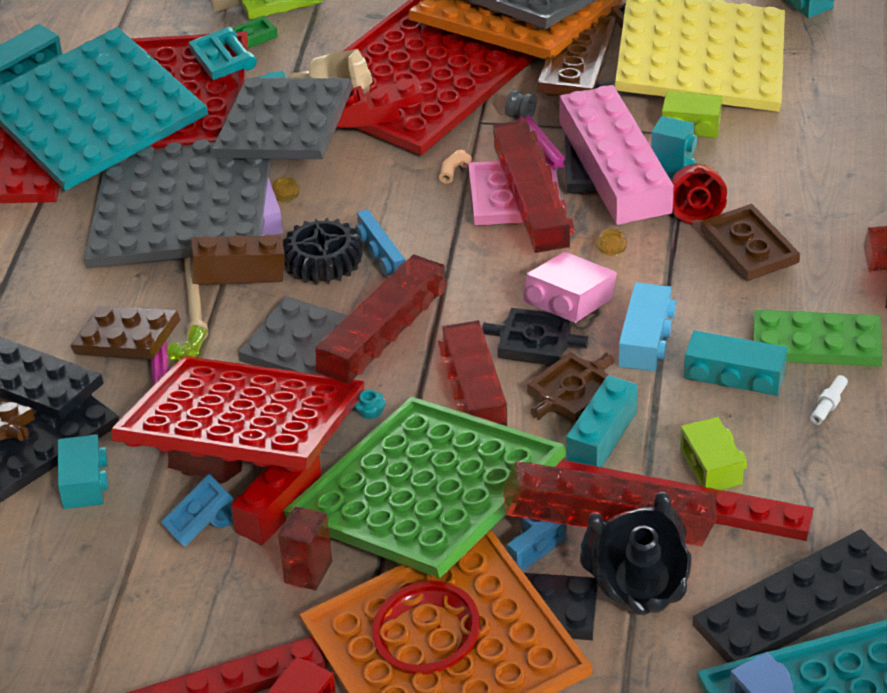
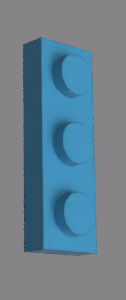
(378, 243)

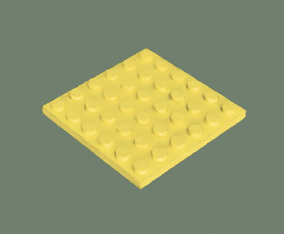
(703, 51)

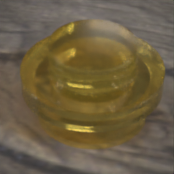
(285, 189)
(612, 242)

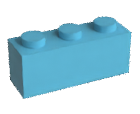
(646, 327)

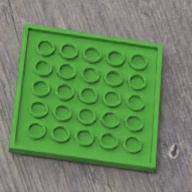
(424, 484)

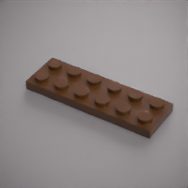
(579, 63)

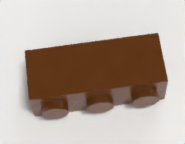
(236, 259)

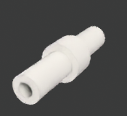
(828, 400)

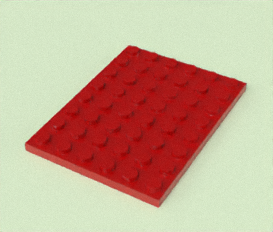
(451, 70)

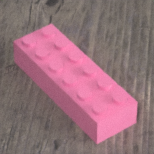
(616, 155)

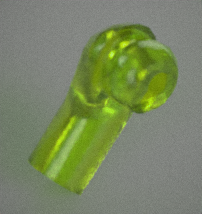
(190, 347)

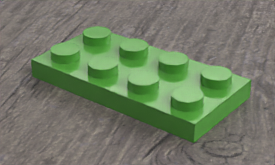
(822, 336)

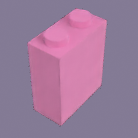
(569, 286)

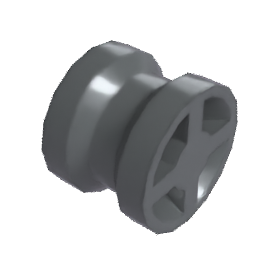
(520, 104)

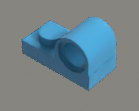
(202, 506)
(535, 541)

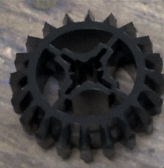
(322, 251)

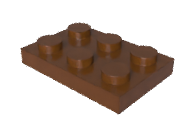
(750, 242)
(125, 332)

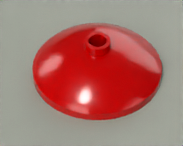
(434, 594)

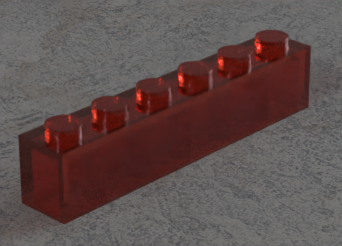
(532, 186)
(380, 319)
(572, 495)

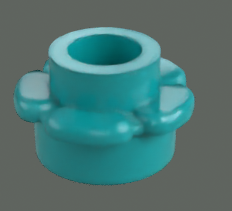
(370, 404)

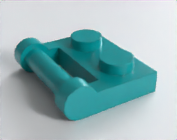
(216, 58)

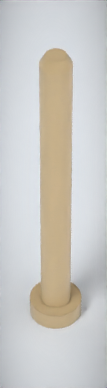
(193, 301)

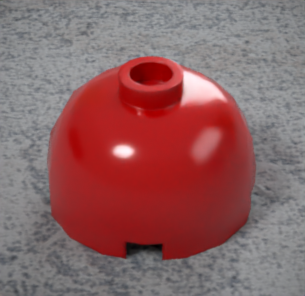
(698, 193)

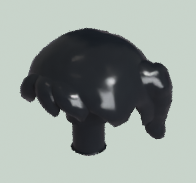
(639, 556)

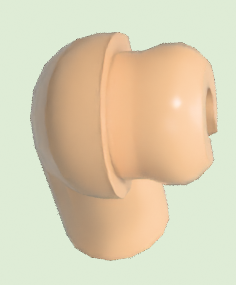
(449, 165)

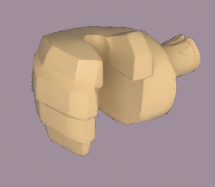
(340, 65)

